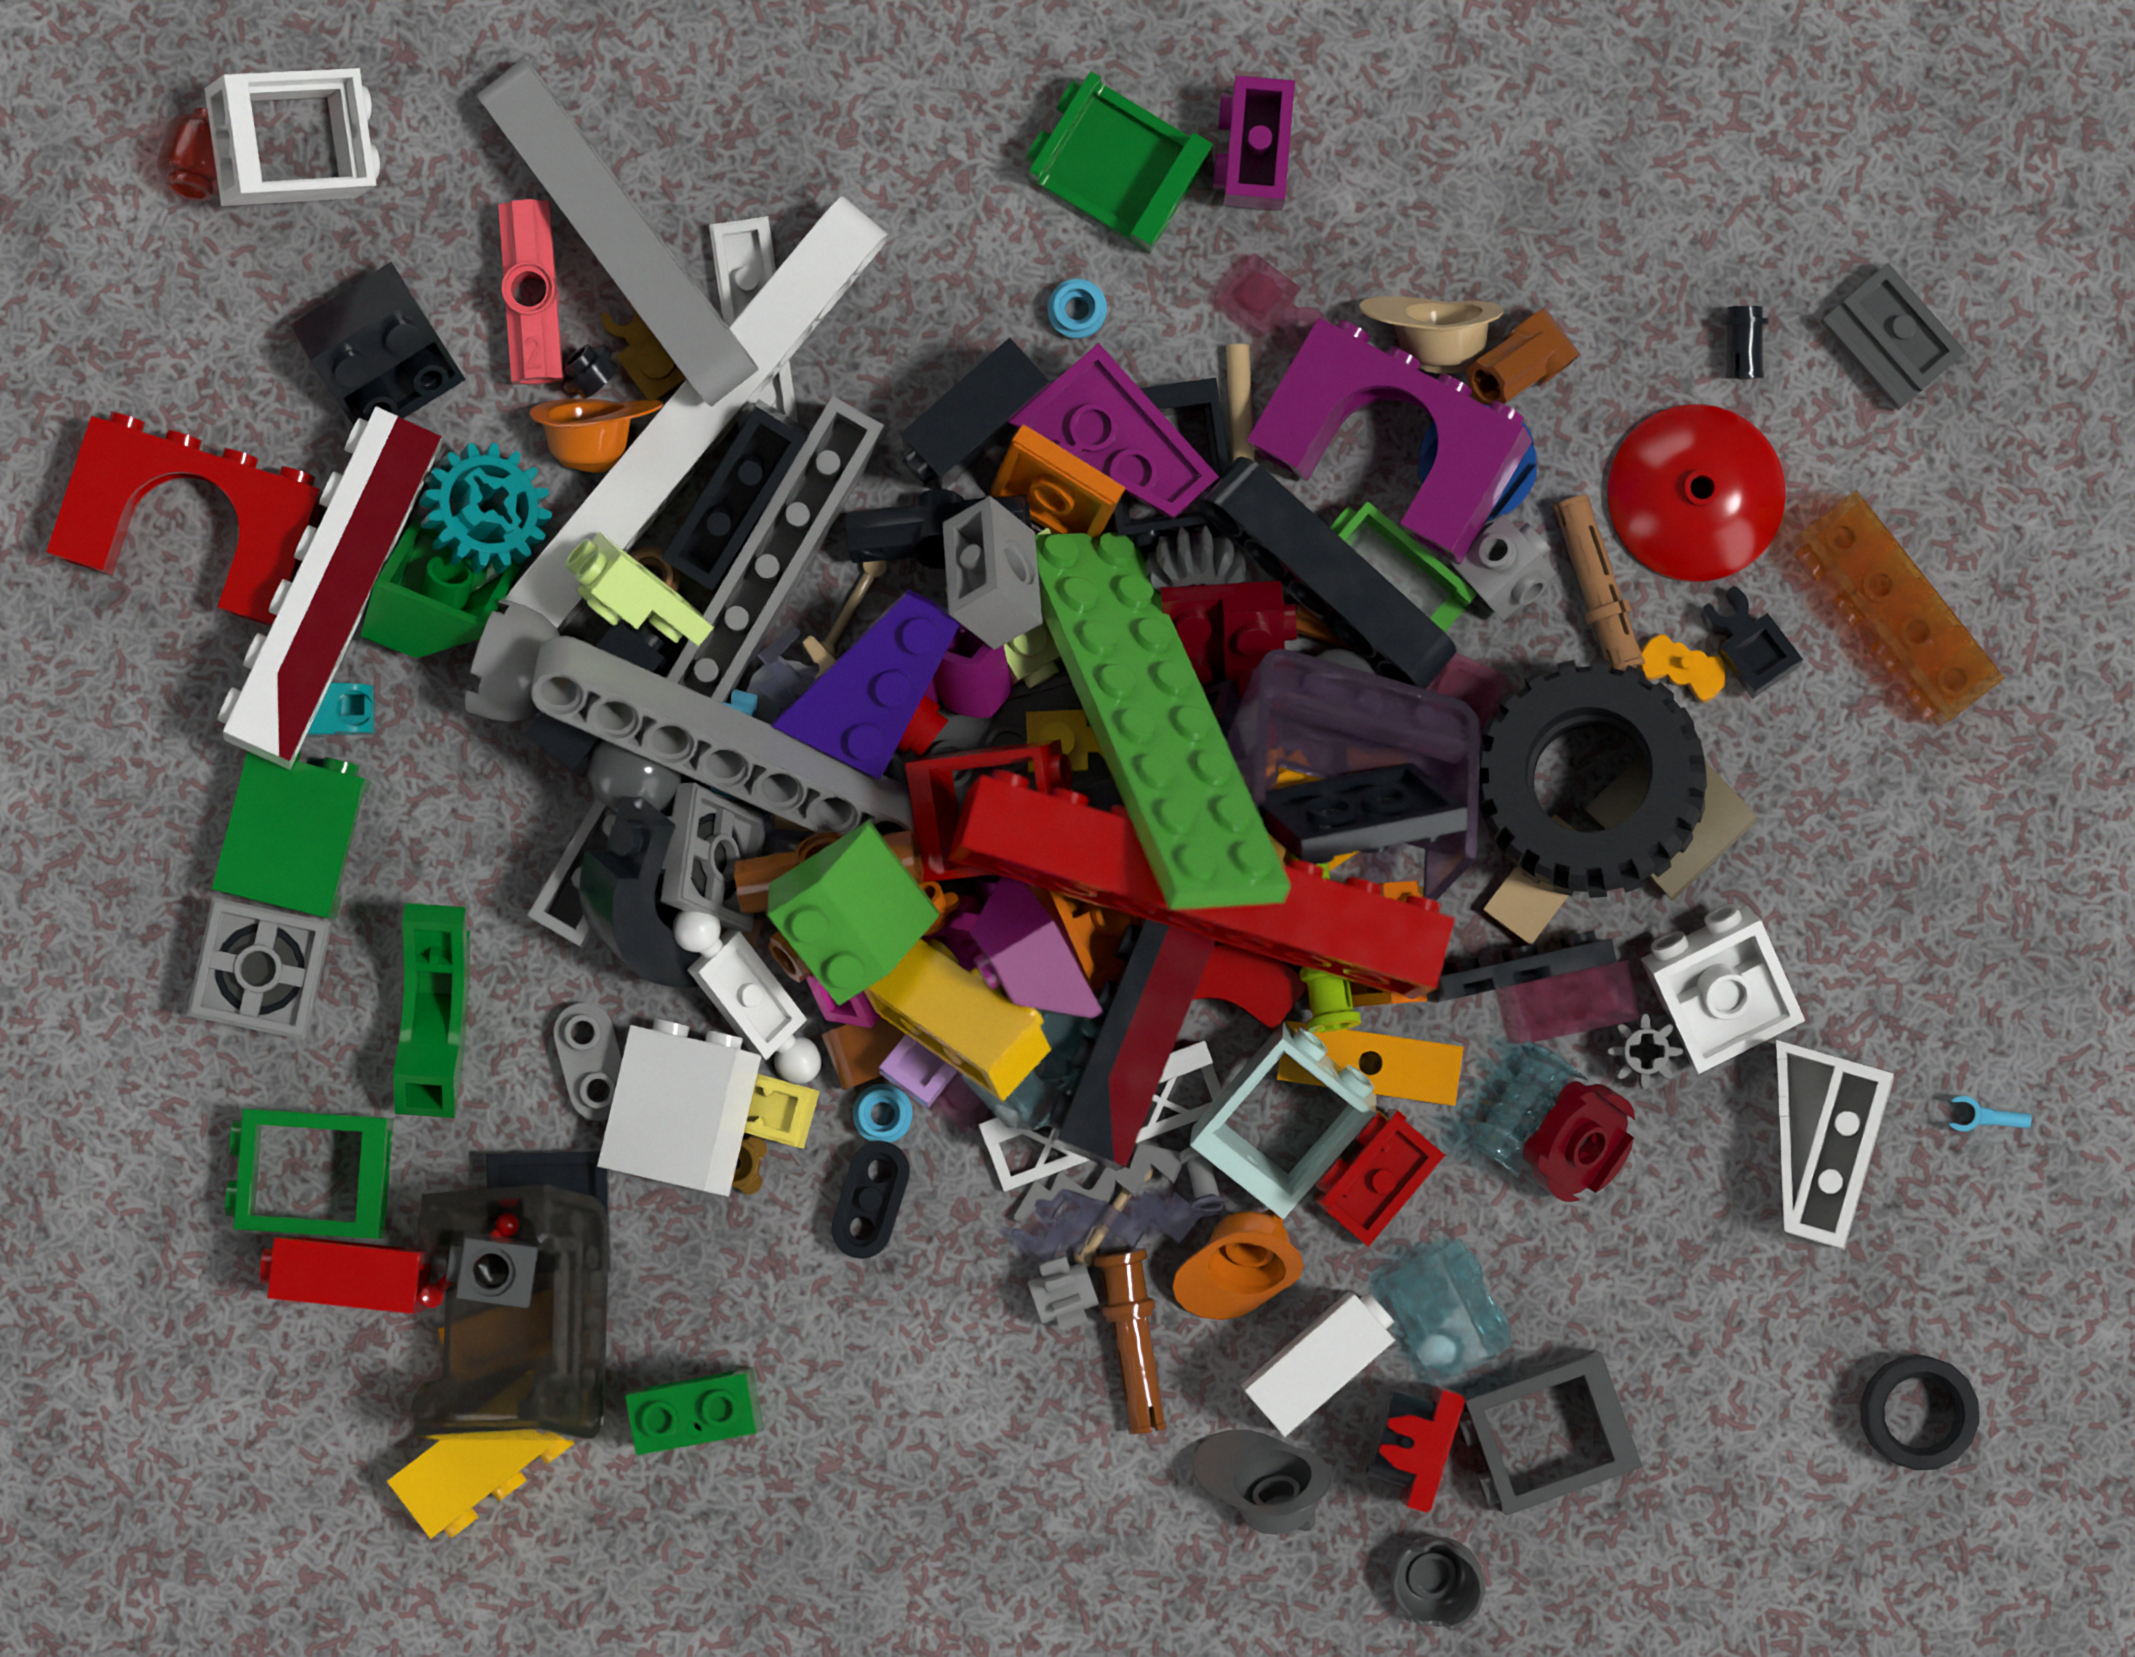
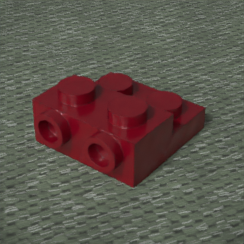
(1229, 627)

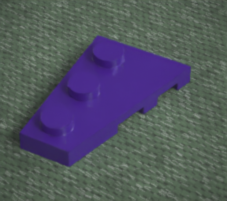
(874, 688)

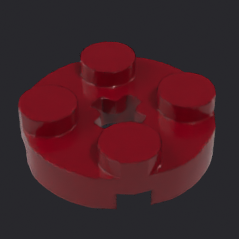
(1555, 1148)

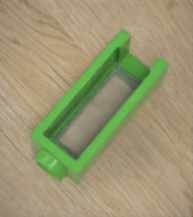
(1405, 564)

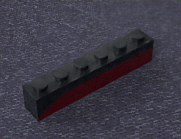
(1131, 1042)

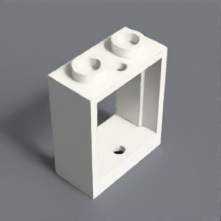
(236, 143)

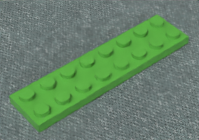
(1155, 725)

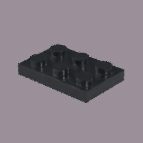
(1360, 813)

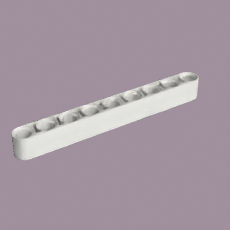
(691, 429)

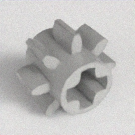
(1633, 1064)
(1063, 1292)

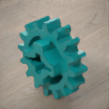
(473, 489)

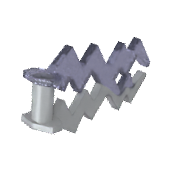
(1097, 1211)

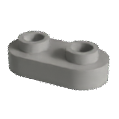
(589, 1061)

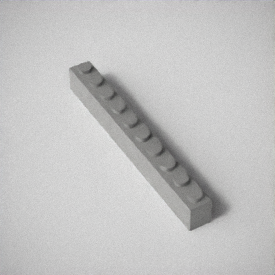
(740, 612)

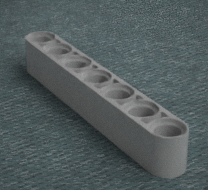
(617, 232)
(712, 742)

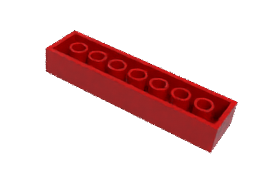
(1101, 861)

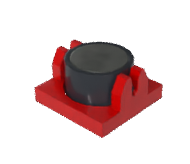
(1415, 1443)

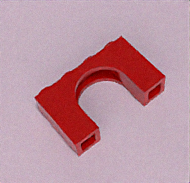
(124, 464)

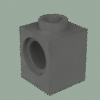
(517, 1284)

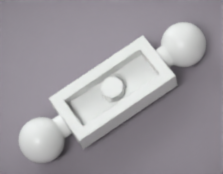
(747, 995)

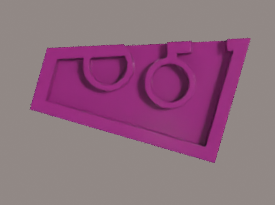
(1119, 431)

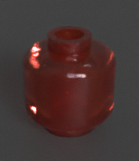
(188, 157)

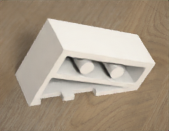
(1827, 1139)

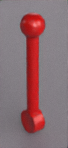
(432, 1293)

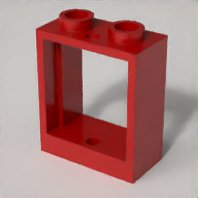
(936, 802)
(345, 1274)

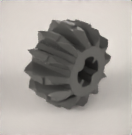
(1195, 560)

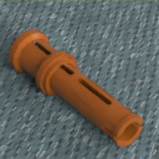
(1128, 1311)

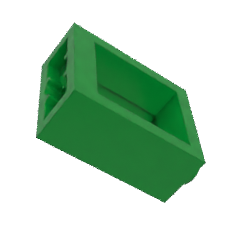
(372, 1181)
(720, 1403)

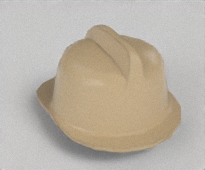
(1435, 332)

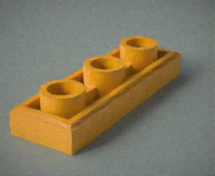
(1407, 1066)

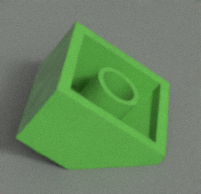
(851, 911)

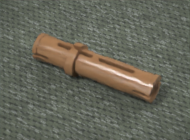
(1597, 582)

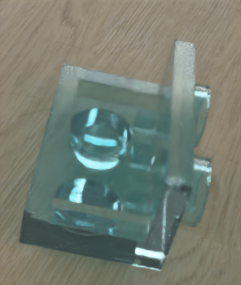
(1448, 1312)

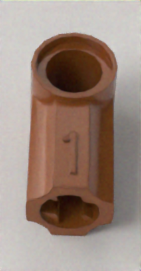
(1525, 357)

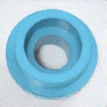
(1083, 291)
(877, 1094)

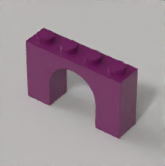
(1341, 374)

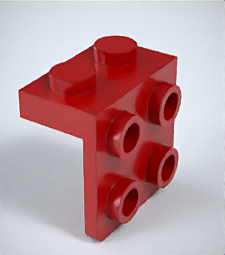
(1377, 1175)

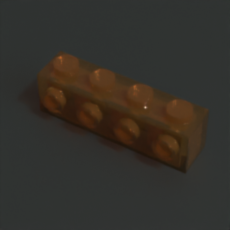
(1897, 609)

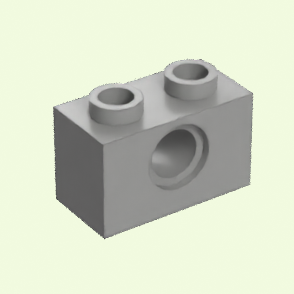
(992, 573)

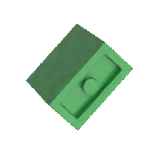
(1117, 162)
(291, 834)

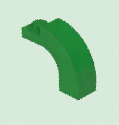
(433, 1010)

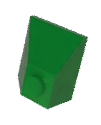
(428, 603)

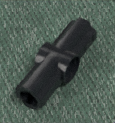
(916, 528)

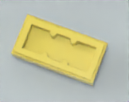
(781, 1111)

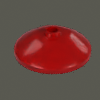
(1663, 519)

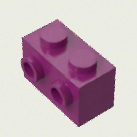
(1258, 142)

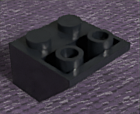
(377, 348)

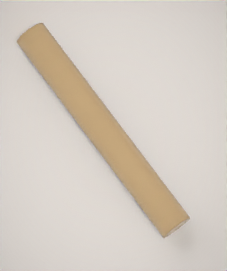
(1239, 400)

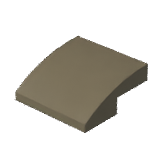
(1722, 823)

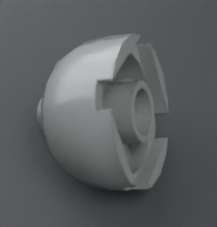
(508, 662)

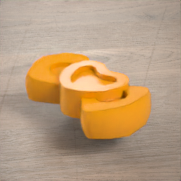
(1683, 667)

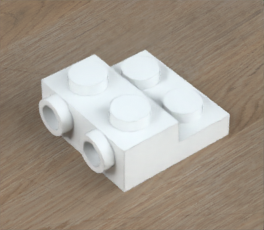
(1722, 986)

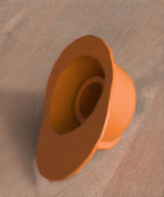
(589, 432)
(1239, 1267)

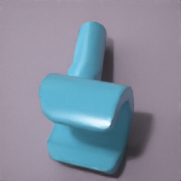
(1991, 1117)

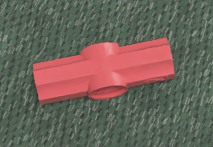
(529, 254)

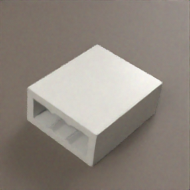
(680, 1107)
(1320, 1360)

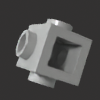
(1507, 566)

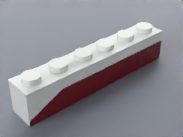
(331, 587)

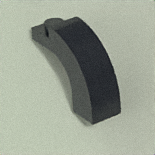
(620, 891)

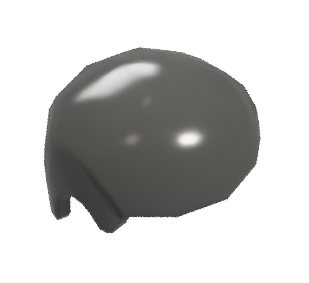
(621, 773)
(1438, 1582)

